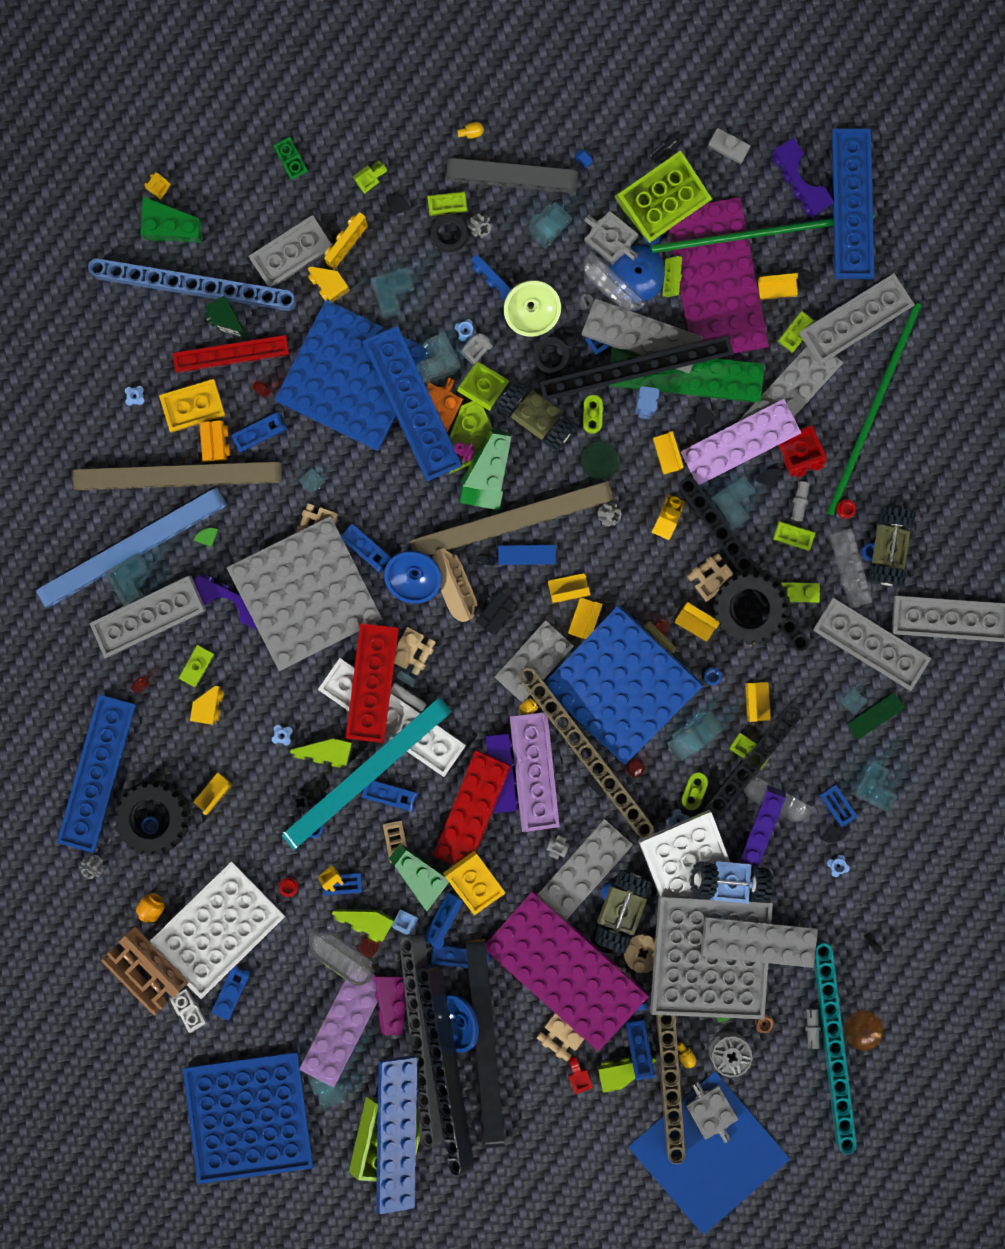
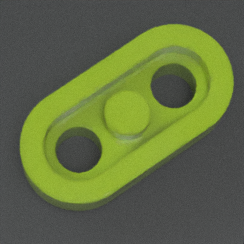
(592, 414)
(694, 791)

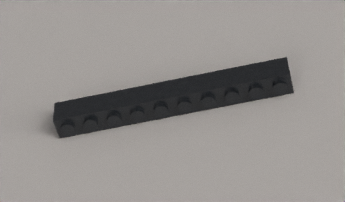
(637, 366)

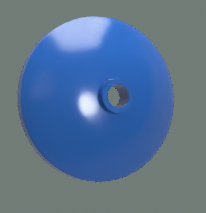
(650, 280)
(412, 586)
(463, 1023)

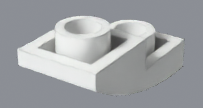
(188, 1010)

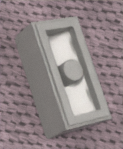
(408, 698)

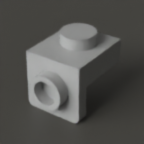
(475, 347)

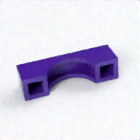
(814, 199)
(210, 591)
(499, 748)
(763, 826)

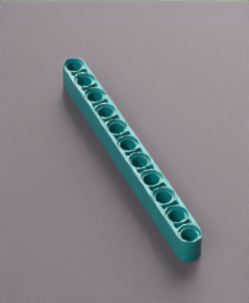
(366, 773)
(832, 1057)

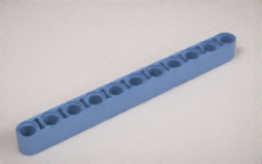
(184, 280)
(137, 543)

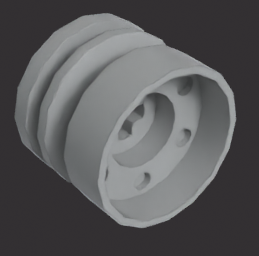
(730, 1042)

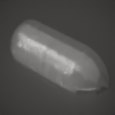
(611, 284)
(792, 809)
(341, 958)

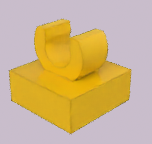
(157, 185)
(329, 878)

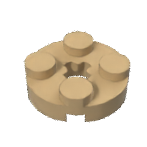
(640, 964)

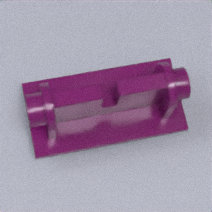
(464, 452)

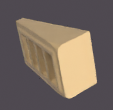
(387, 836)

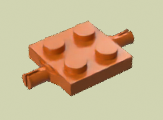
(445, 402)

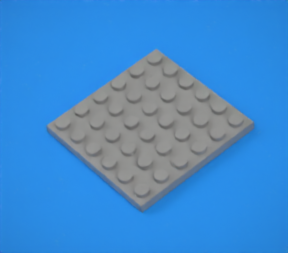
(304, 593)
(704, 985)

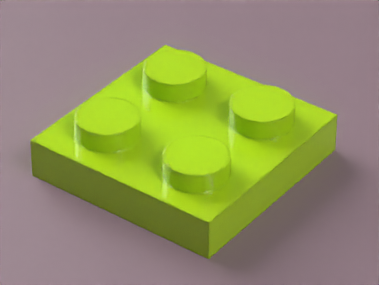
(483, 385)

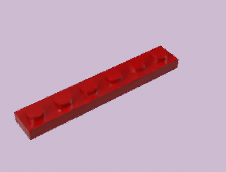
(231, 354)

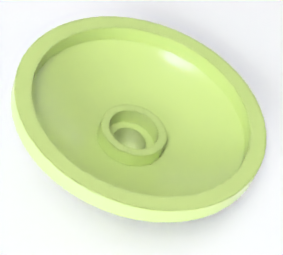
(534, 319)

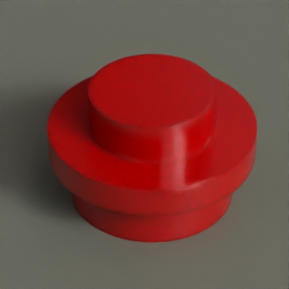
(846, 508)
(288, 887)

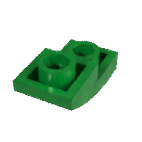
(290, 158)
(481, 498)

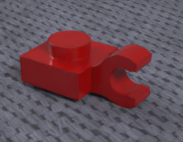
(579, 1078)

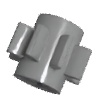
(480, 225)
(609, 514)
(557, 847)
(92, 866)

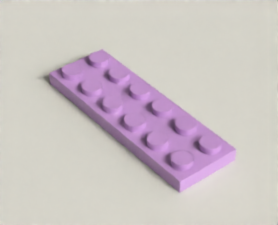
(741, 442)
(534, 772)
(340, 1032)

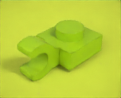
(367, 177)

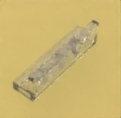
(850, 568)

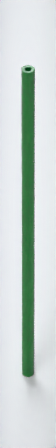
(742, 235)
(874, 408)

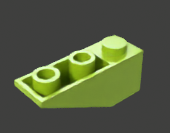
(330, 750)
(370, 921)
(617, 1074)

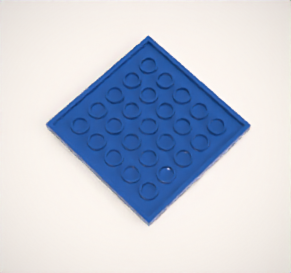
(336, 380)
(622, 685)
(248, 1117)

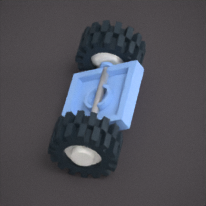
(731, 882)

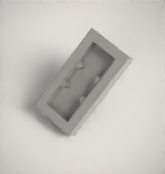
(729, 146)

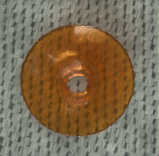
(855, 1026)

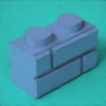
(646, 402)

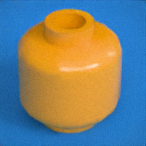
(150, 907)

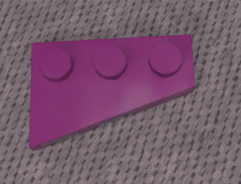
(391, 1003)

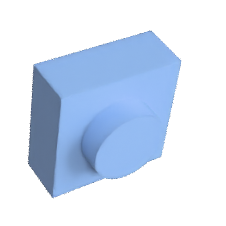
(404, 922)

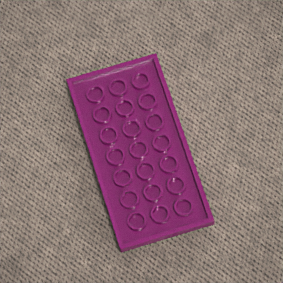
(719, 278)
(566, 971)

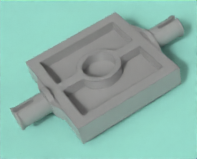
(611, 237)
(711, 1112)

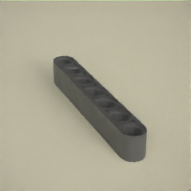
(512, 175)

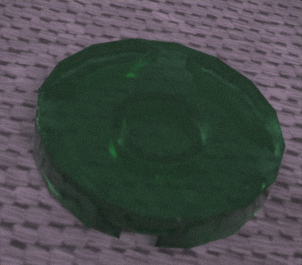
(599, 460)

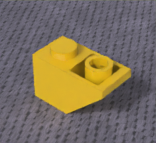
(329, 281)
(668, 517)
(206, 706)

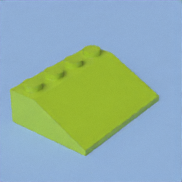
(663, 197)
(364, 1157)

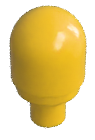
(471, 130)
(529, 706)
(686, 1056)

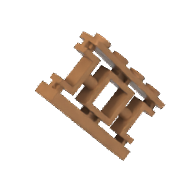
(153, 963)

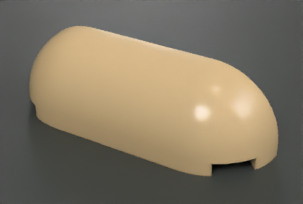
(455, 586)

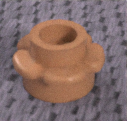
(764, 1028)

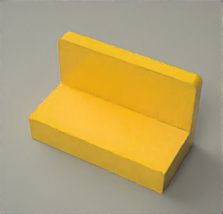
(777, 286)
(668, 453)
(568, 588)
(585, 618)
(696, 621)
(757, 701)
(213, 793)

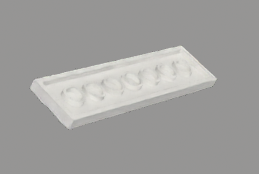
(435, 749)

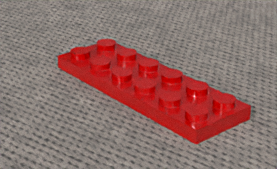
(372, 683)
(472, 808)

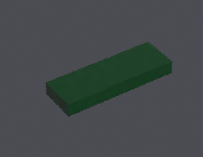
(875, 716)

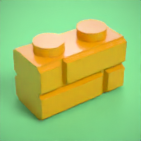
(213, 441)

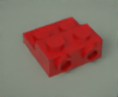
(803, 452)

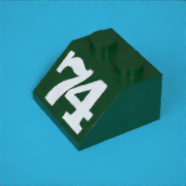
(224, 318)

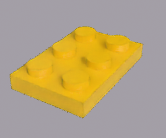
(345, 240)
(192, 405)
(474, 883)

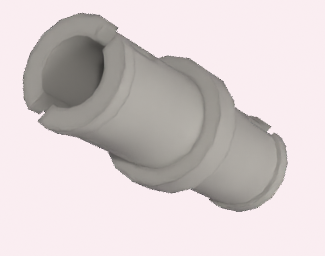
(800, 501)
(813, 1028)

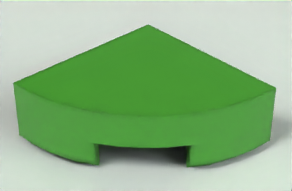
(207, 536)

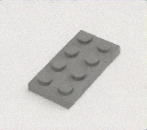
(290, 252)
(540, 653)

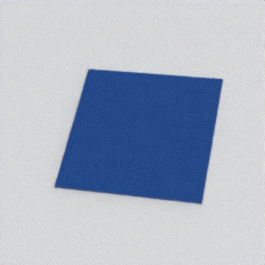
(713, 1173)

